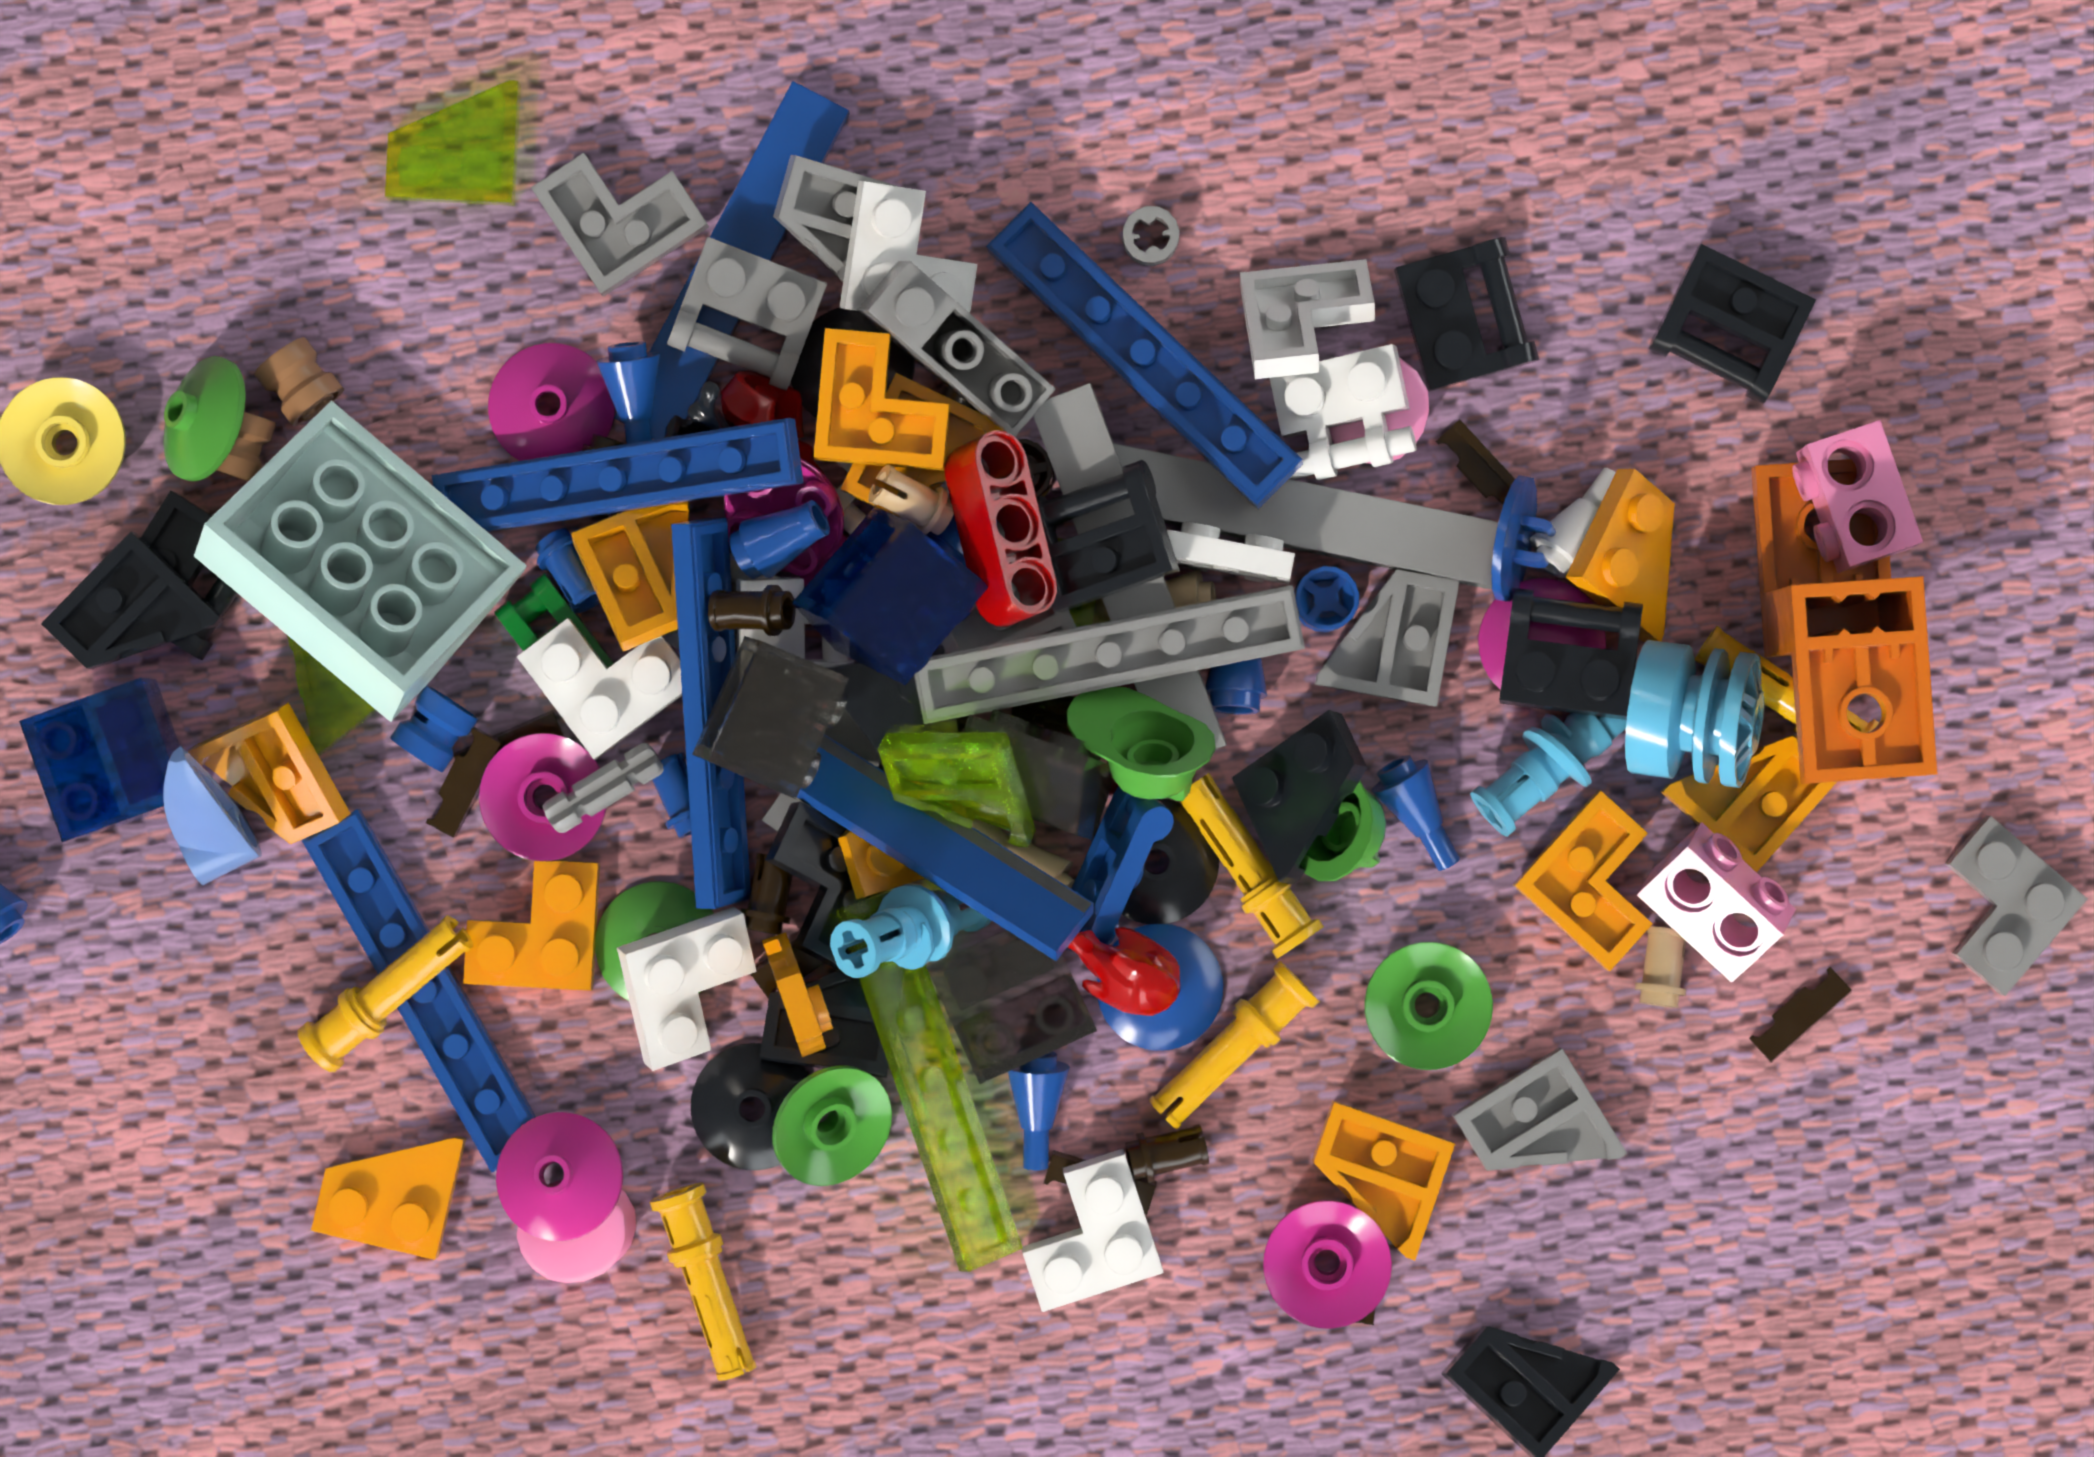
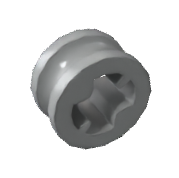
(1147, 216)

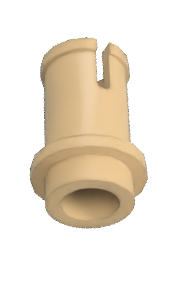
(916, 502)
(1662, 968)

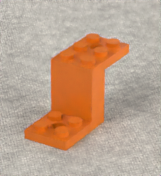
(1844, 638)

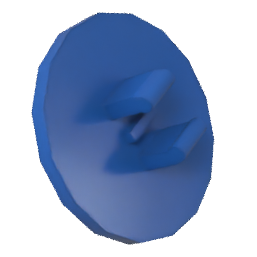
(1512, 543)

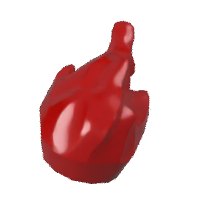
(752, 400)
(1134, 975)

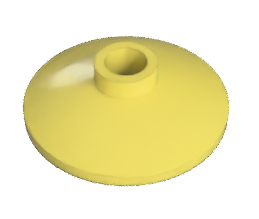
(30, 436)

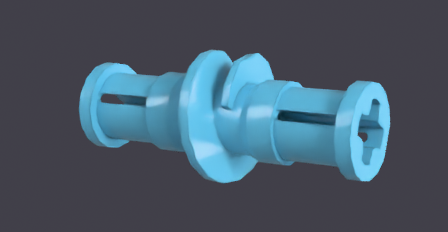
(1552, 757)
(907, 929)

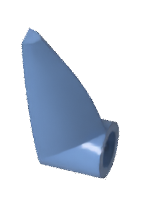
(205, 820)

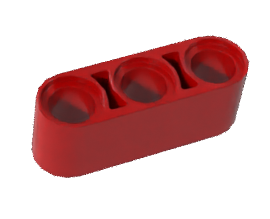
(1011, 500)

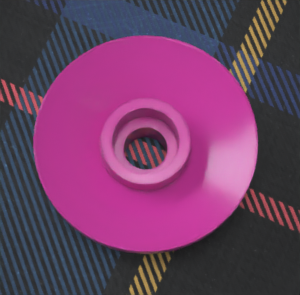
(542, 370)
(510, 789)
(589, 1182)
(1336, 1296)

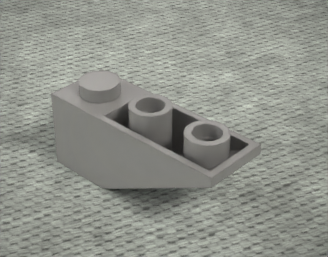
(955, 347)

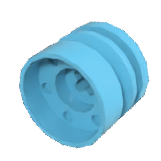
(1685, 712)

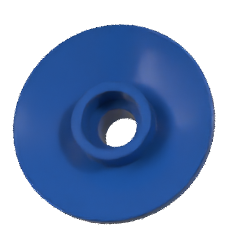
(1195, 1005)

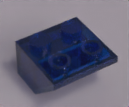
(889, 596)
(103, 757)

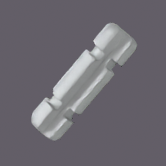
(603, 788)

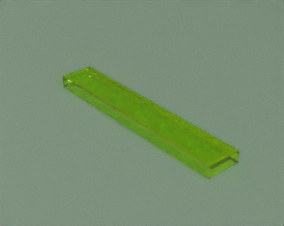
(938, 1106)

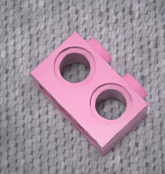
(1875, 493)
(1705, 911)

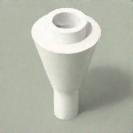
(1571, 527)

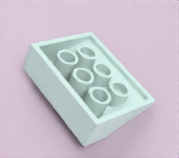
(358, 560)

